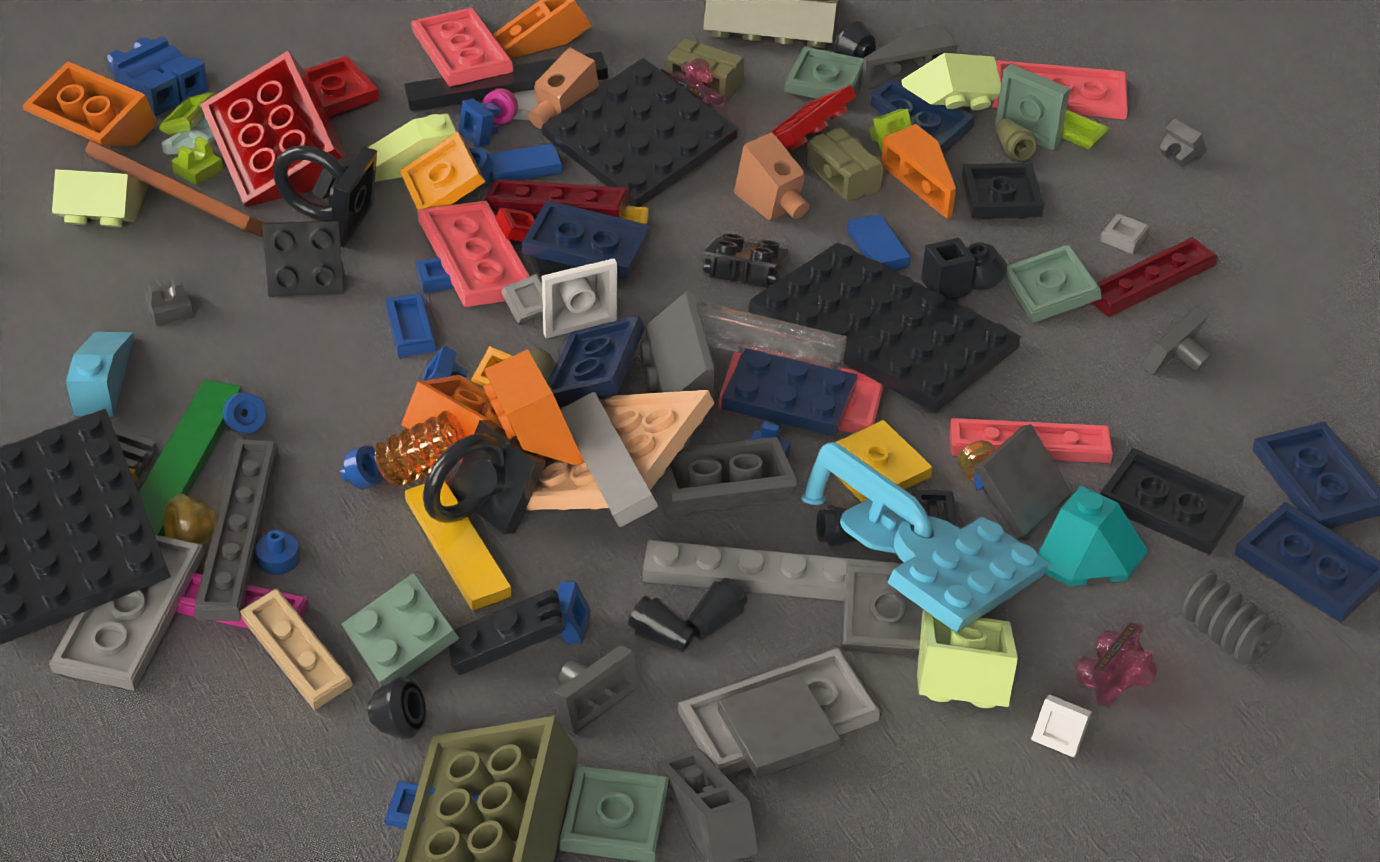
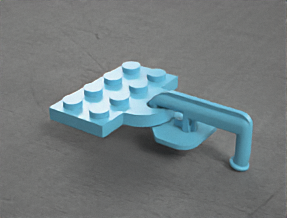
(945, 568)

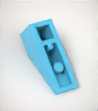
(98, 372)

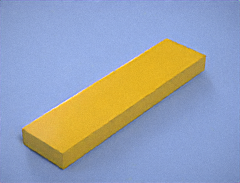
(461, 552)

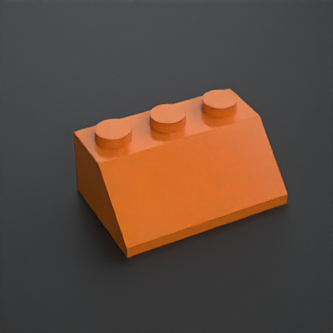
(93, 107)
(450, 394)
(530, 409)

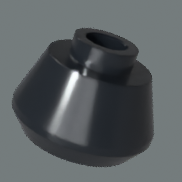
(855, 40)
(988, 267)
(398, 708)

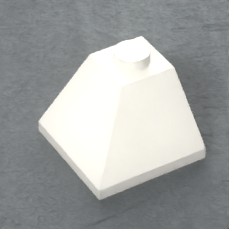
(579, 298)

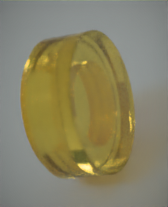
(972, 456)

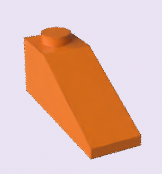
(542, 27)
(920, 165)

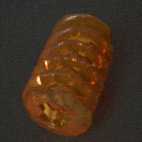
(416, 450)

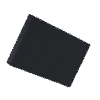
(1173, 500)

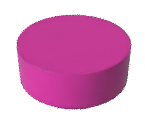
(506, 102)

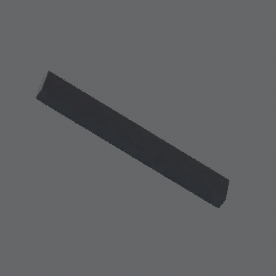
(437, 93)

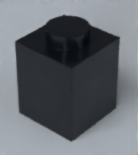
(948, 268)

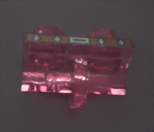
(692, 81)
(1120, 664)

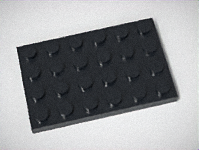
(892, 325)
(70, 526)

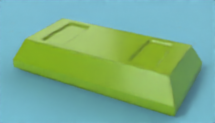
(186, 115)
(1082, 130)

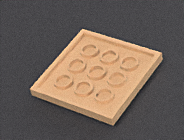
(653, 433)

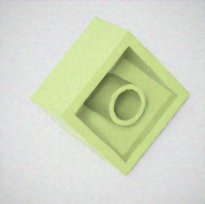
(956, 81)
(97, 196)
(969, 664)

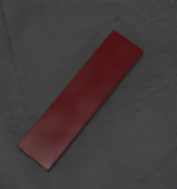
(531, 196)
(1153, 276)

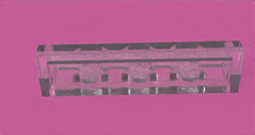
(739, 330)

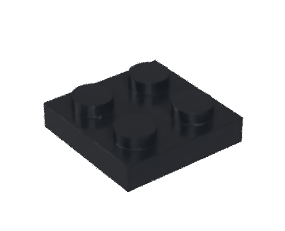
(1002, 190)

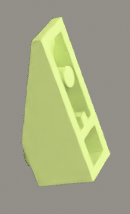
(410, 143)

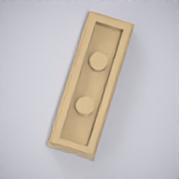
(296, 649)

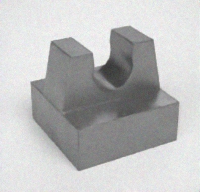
(1184, 139)
(168, 302)

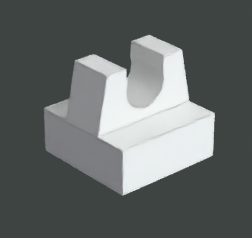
(1061, 725)

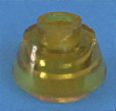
(188, 519)

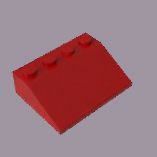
(262, 119)

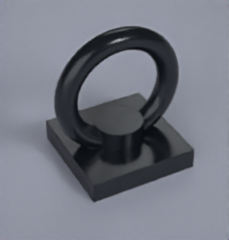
(349, 196)
(492, 479)

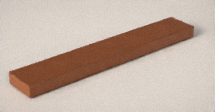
(175, 188)

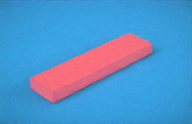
(1061, 440)

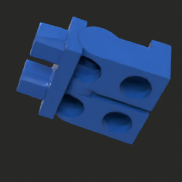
(158, 72)

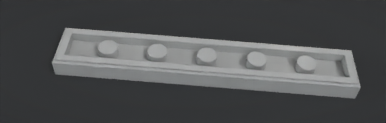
(608, 460)

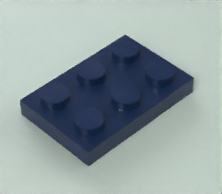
(585, 237)
(595, 360)
(789, 392)
(1319, 475)
(1311, 561)

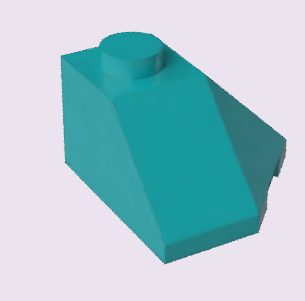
(1092, 541)

